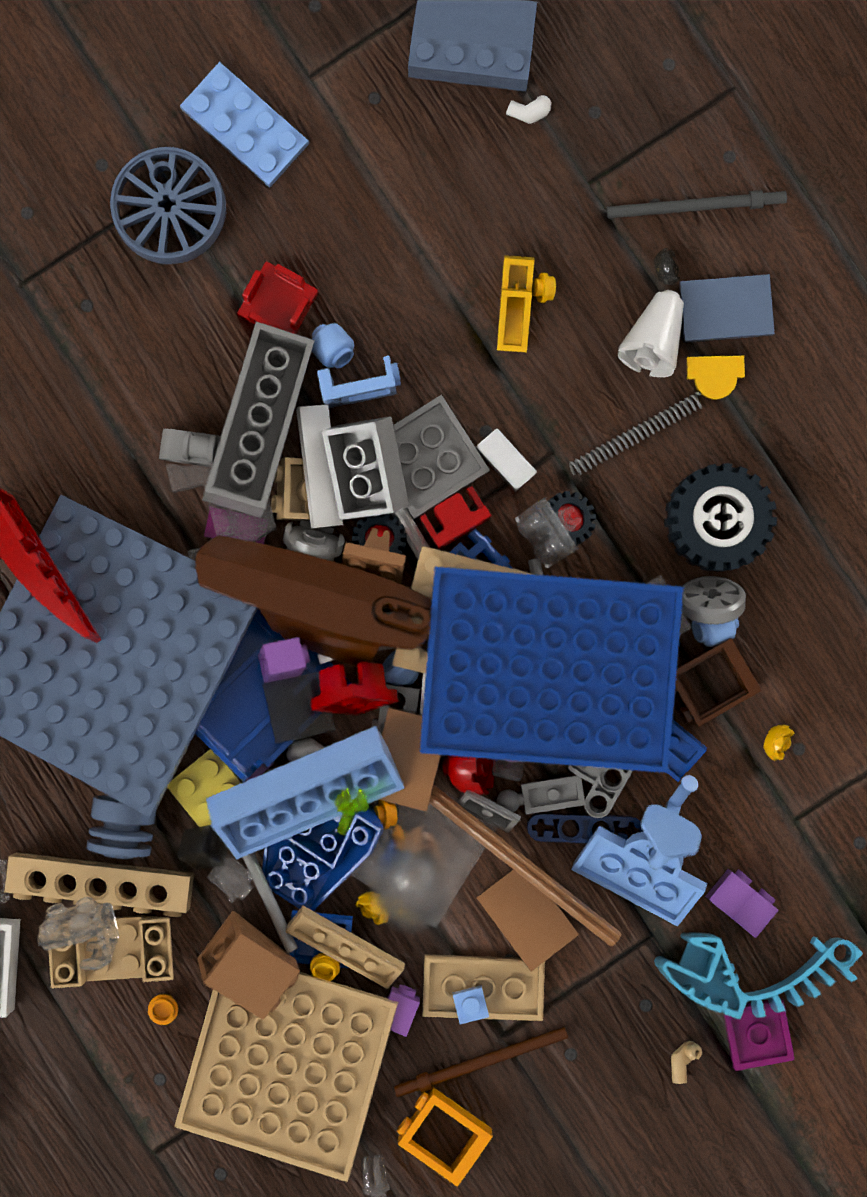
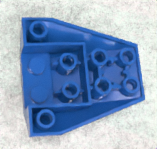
(320, 859)

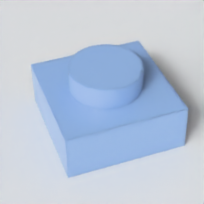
(470, 1004)

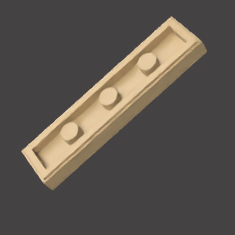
(345, 947)

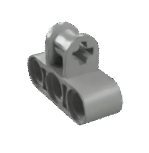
(188, 447)
(601, 787)

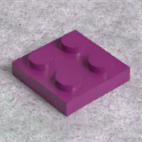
(759, 1040)

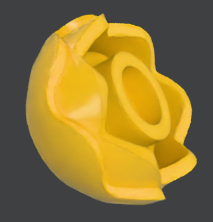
(778, 741)
(370, 907)

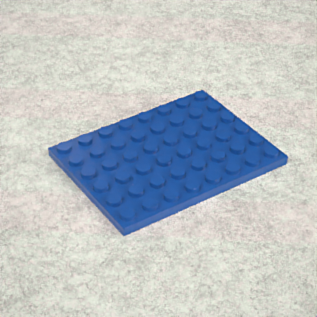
(551, 669)

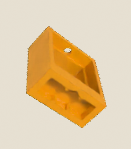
(470, 1152)

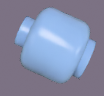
(332, 345)
(714, 634)

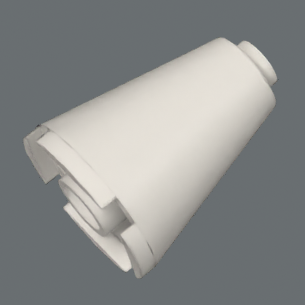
(655, 336)

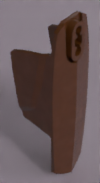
(318, 600)

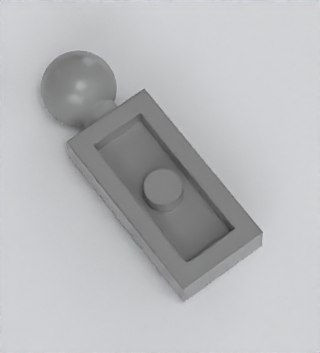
(544, 795)

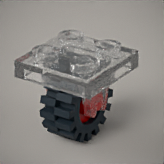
(556, 526)

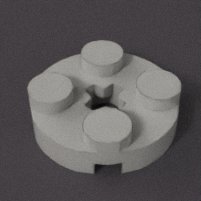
(313, 542)

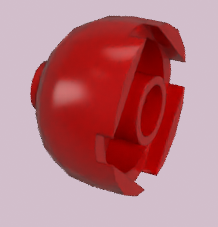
(469, 773)

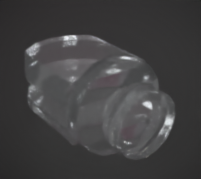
(374, 1176)

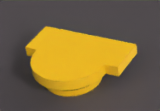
(715, 375)

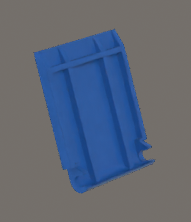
(237, 716)

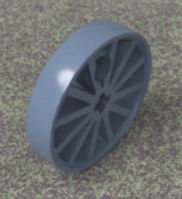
(173, 192)

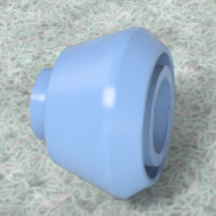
(397, 675)

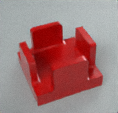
(277, 298)
(456, 518)
(354, 698)

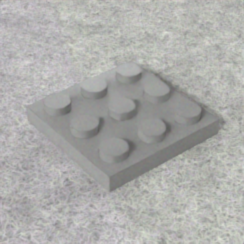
(435, 456)

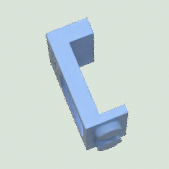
(359, 390)

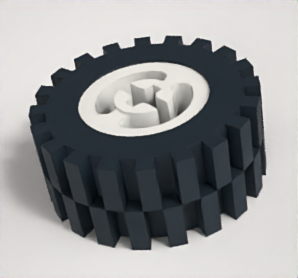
(687, 517)

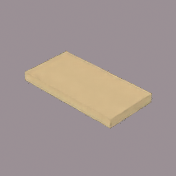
(507, 985)

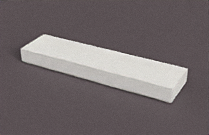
(318, 480)

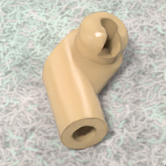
(681, 1058)

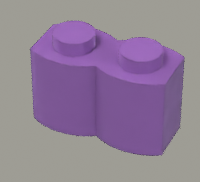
(742, 902)

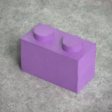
(283, 659)

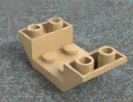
(141, 952)

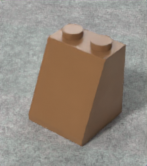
(247, 966)

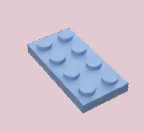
(244, 124)

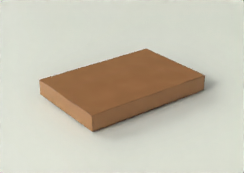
(416, 769)
(527, 919)

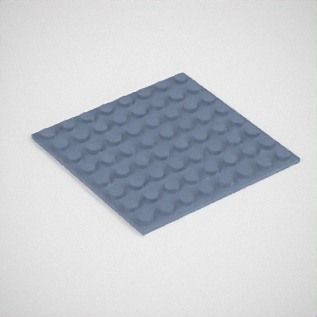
(133, 700)

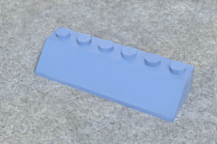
(302, 792)

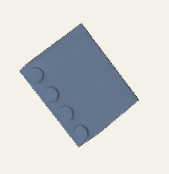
(473, 42)

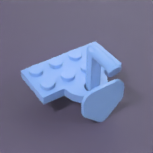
(647, 874)

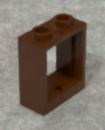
(738, 667)

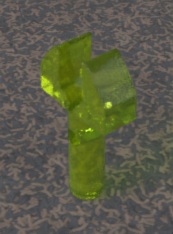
(349, 808)

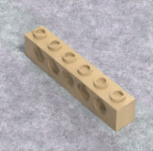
(22, 884)

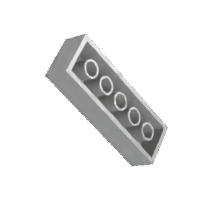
(258, 420)

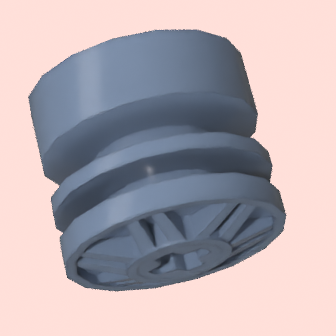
(120, 829)

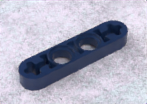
(585, 824)

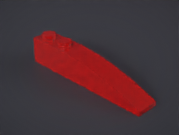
(36, 570)

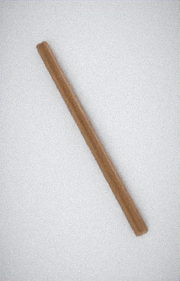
(524, 867)

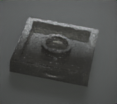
(291, 709)

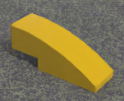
(515, 303)

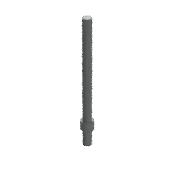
(754, 200)

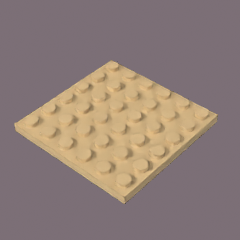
(290, 1081)

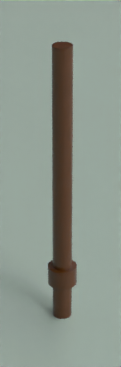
(425, 1081)

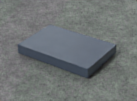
(727, 308)

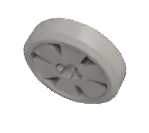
(713, 600)

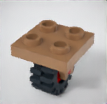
(378, 547)

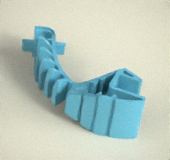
(709, 977)

